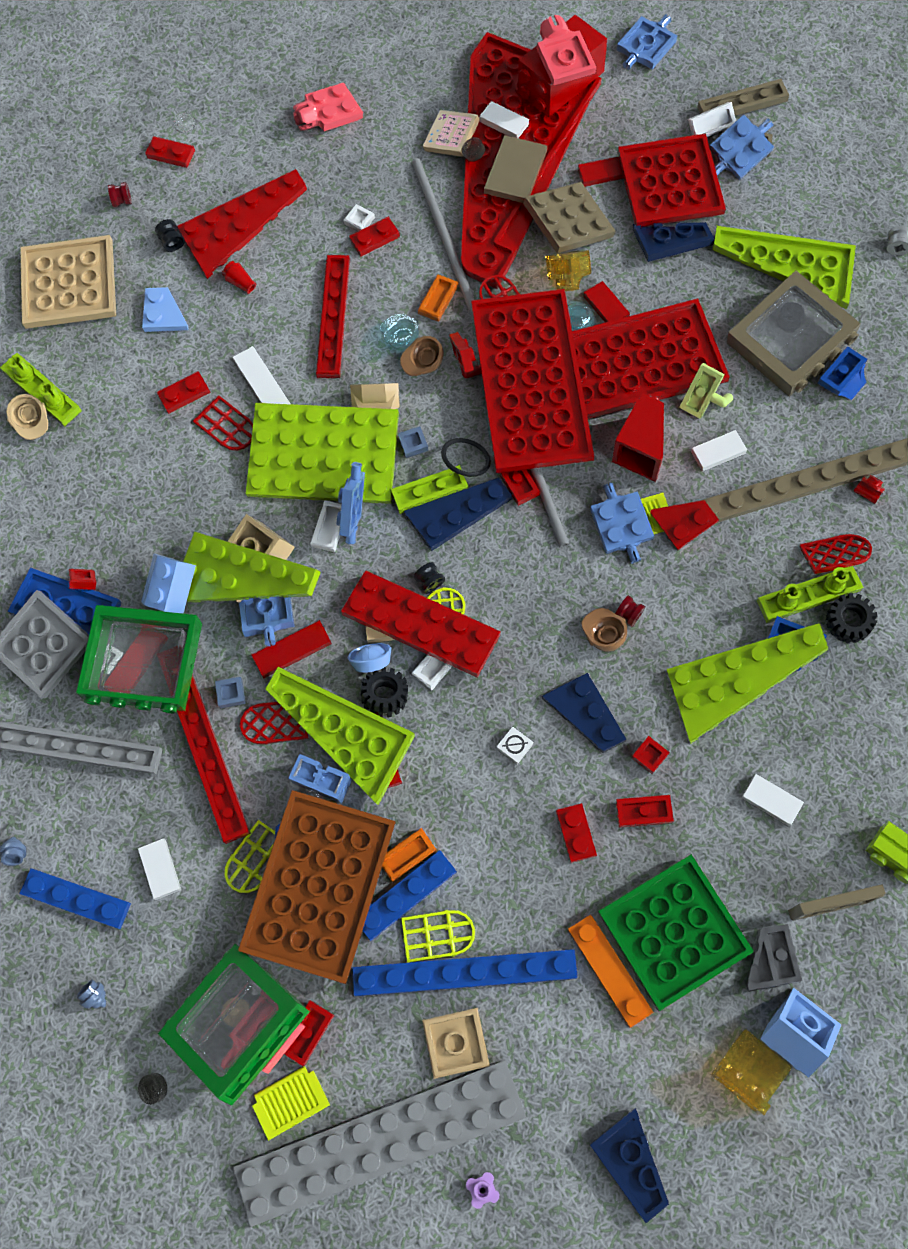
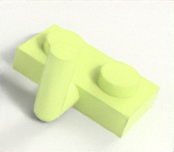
(703, 392)

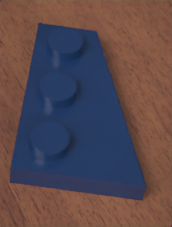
(667, 241)
(586, 711)
(629, 1161)

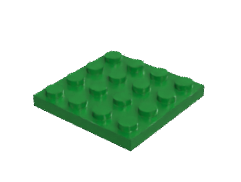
(675, 932)

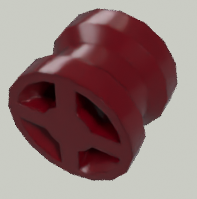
(119, 194)
(630, 610)

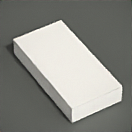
(504, 120)
(713, 120)
(718, 450)
(326, 531)
(430, 671)
(772, 800)
(159, 869)

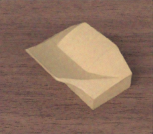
(375, 396)

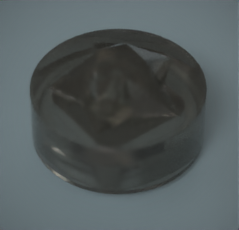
(473, 149)
(152, 1088)

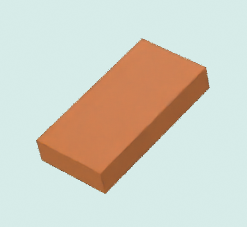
(438, 298)
(408, 854)

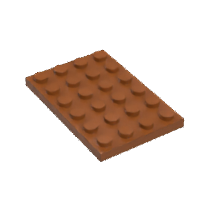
(317, 887)

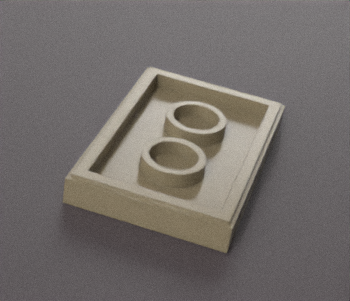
(515, 169)
(836, 902)

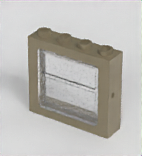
(793, 333)

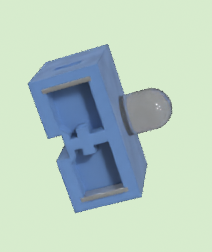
(320, 782)

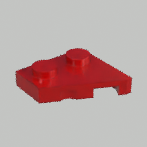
(684, 521)

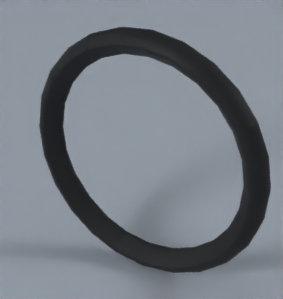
(461, 472)

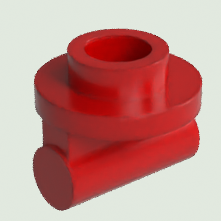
(870, 488)

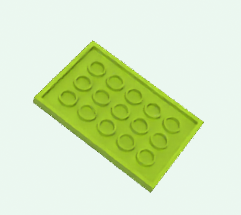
(311, 451)

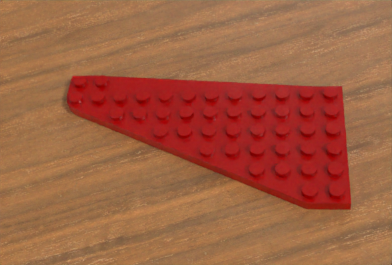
(491, 224)

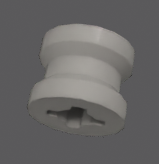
(898, 240)

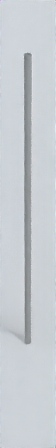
(468, 296)

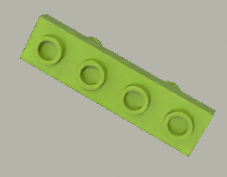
(37, 385)
(809, 594)

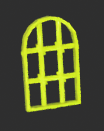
(253, 873)
(429, 943)

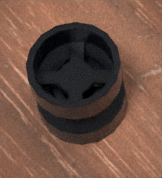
(169, 235)

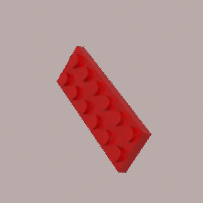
(421, 623)

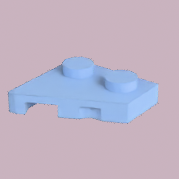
(161, 311)

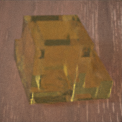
(568, 268)

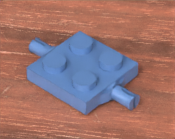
(647, 42)
(741, 147)
(351, 498)
(622, 522)
(266, 617)

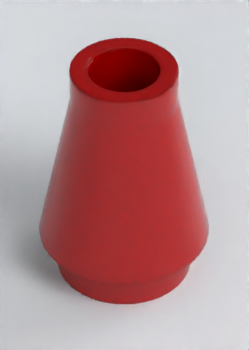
(237, 276)

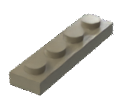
(750, 98)

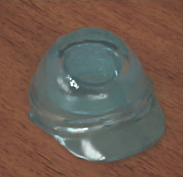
(581, 315)
(400, 331)

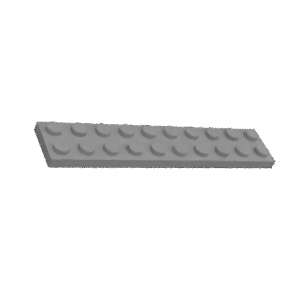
(378, 1143)

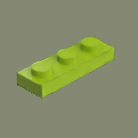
(428, 489)

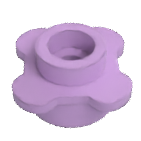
(479, 1198)

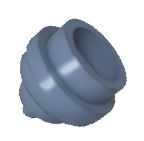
(12, 852)
(92, 995)

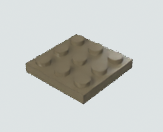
(569, 217)

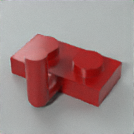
(464, 356)

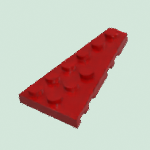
(232, 225)

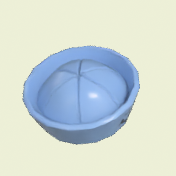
(370, 657)

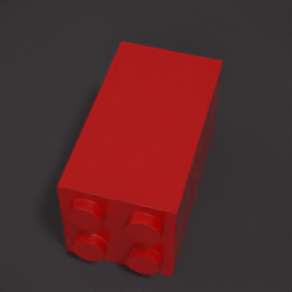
(534, 80)

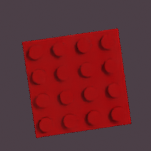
(671, 180)

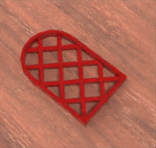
(841, 539)
(268, 723)

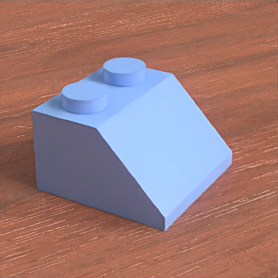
(168, 584)
(801, 1033)

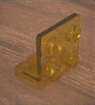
(751, 1072)

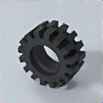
(859, 606)
(384, 679)

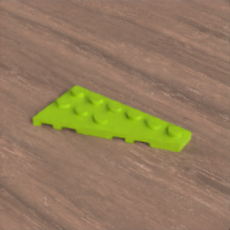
(821, 262)
(240, 573)
(731, 680)
(354, 738)

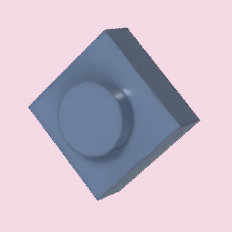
(413, 442)
(230, 692)

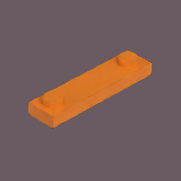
(610, 971)

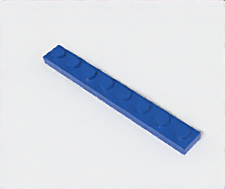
(464, 972)

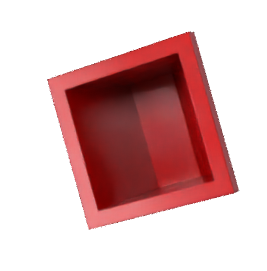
(642, 438)

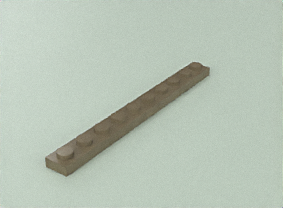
(809, 480)

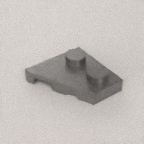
(773, 959)

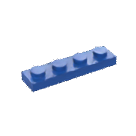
(407, 894)
(75, 898)

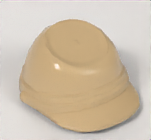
(27, 416)

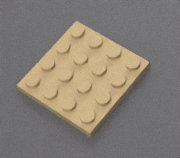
(67, 282)

